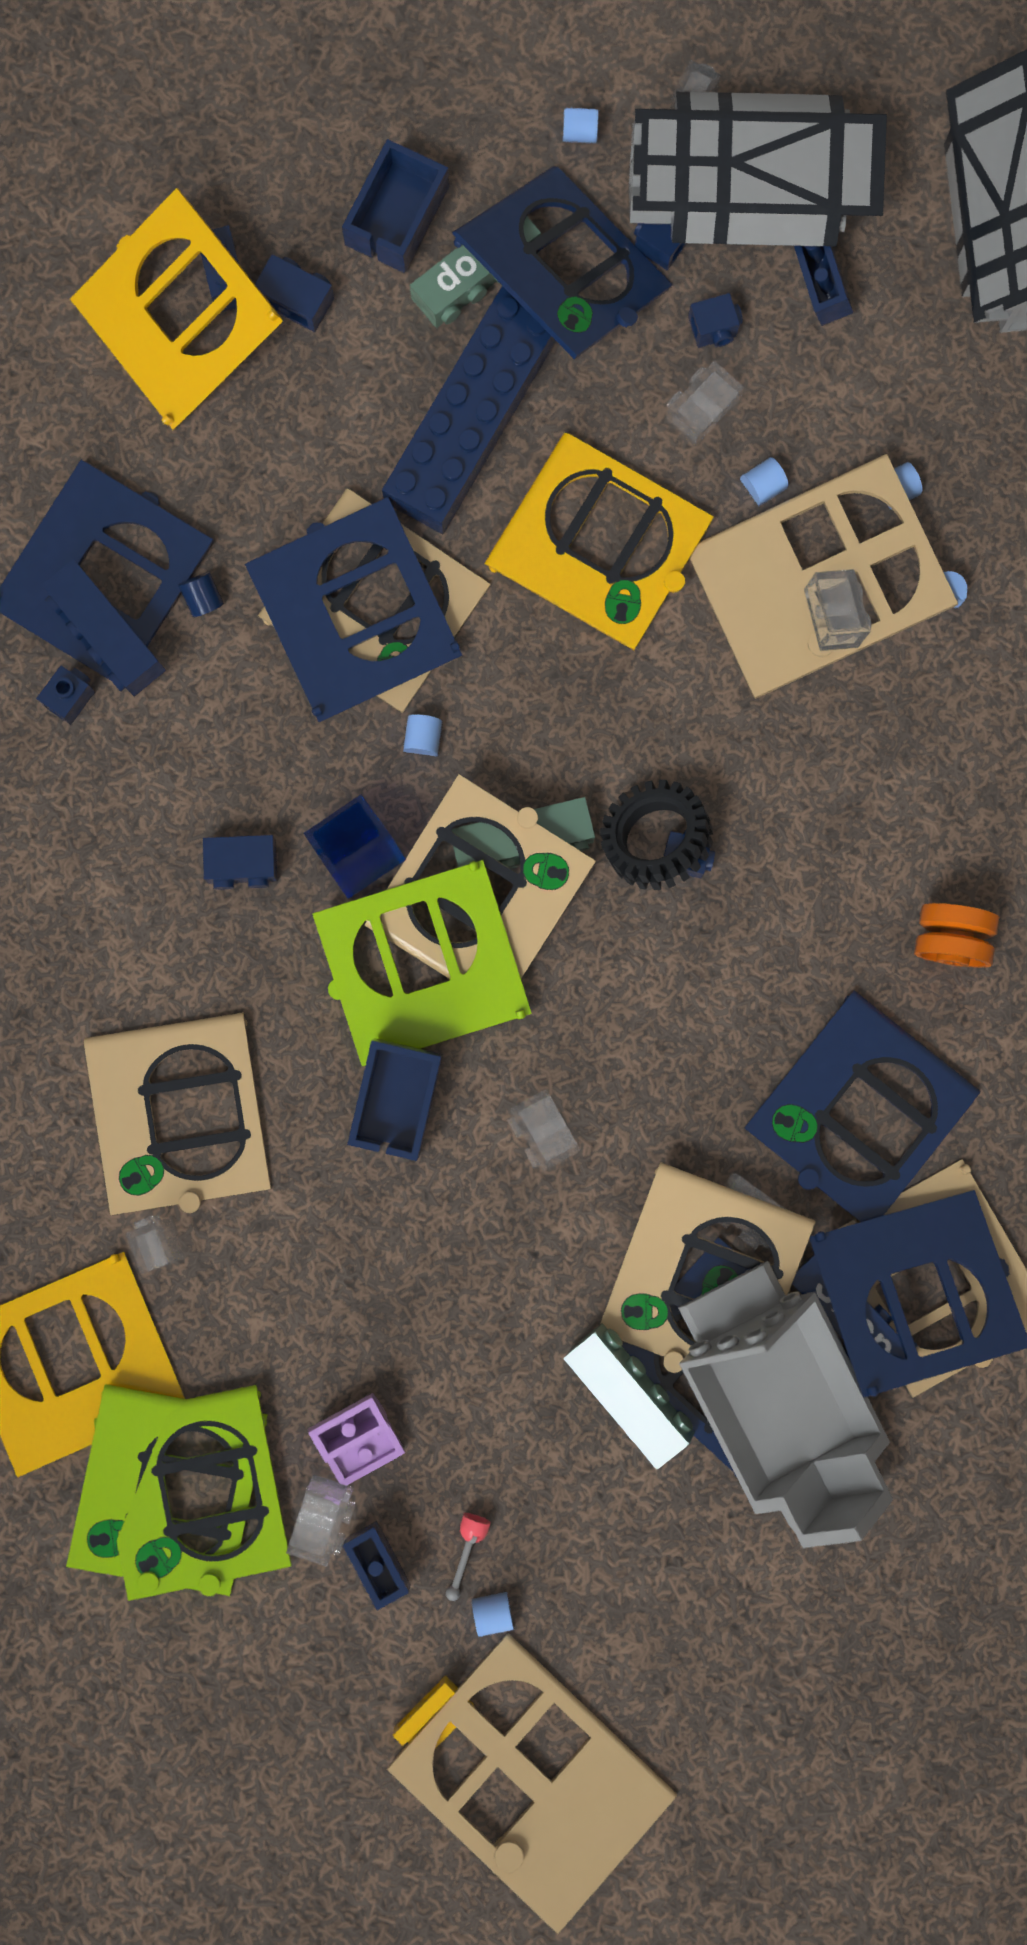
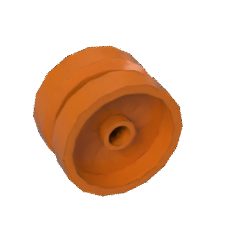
(956, 935)

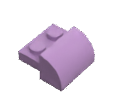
(356, 1440)

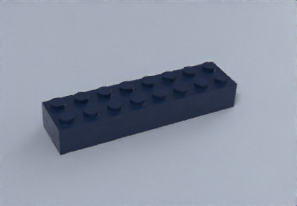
(469, 414)

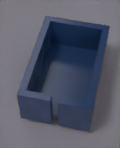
(396, 205)
(395, 1099)

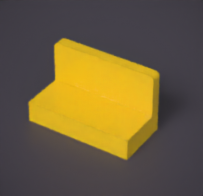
(424, 1710)

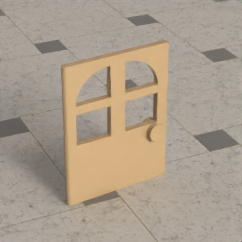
(760, 583)
(577, 1820)

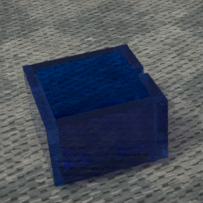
(354, 846)

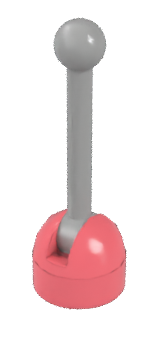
(473, 1530)

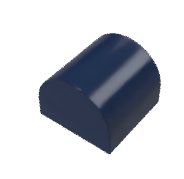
(201, 594)

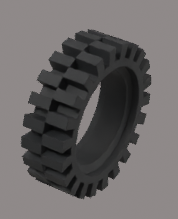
(677, 862)

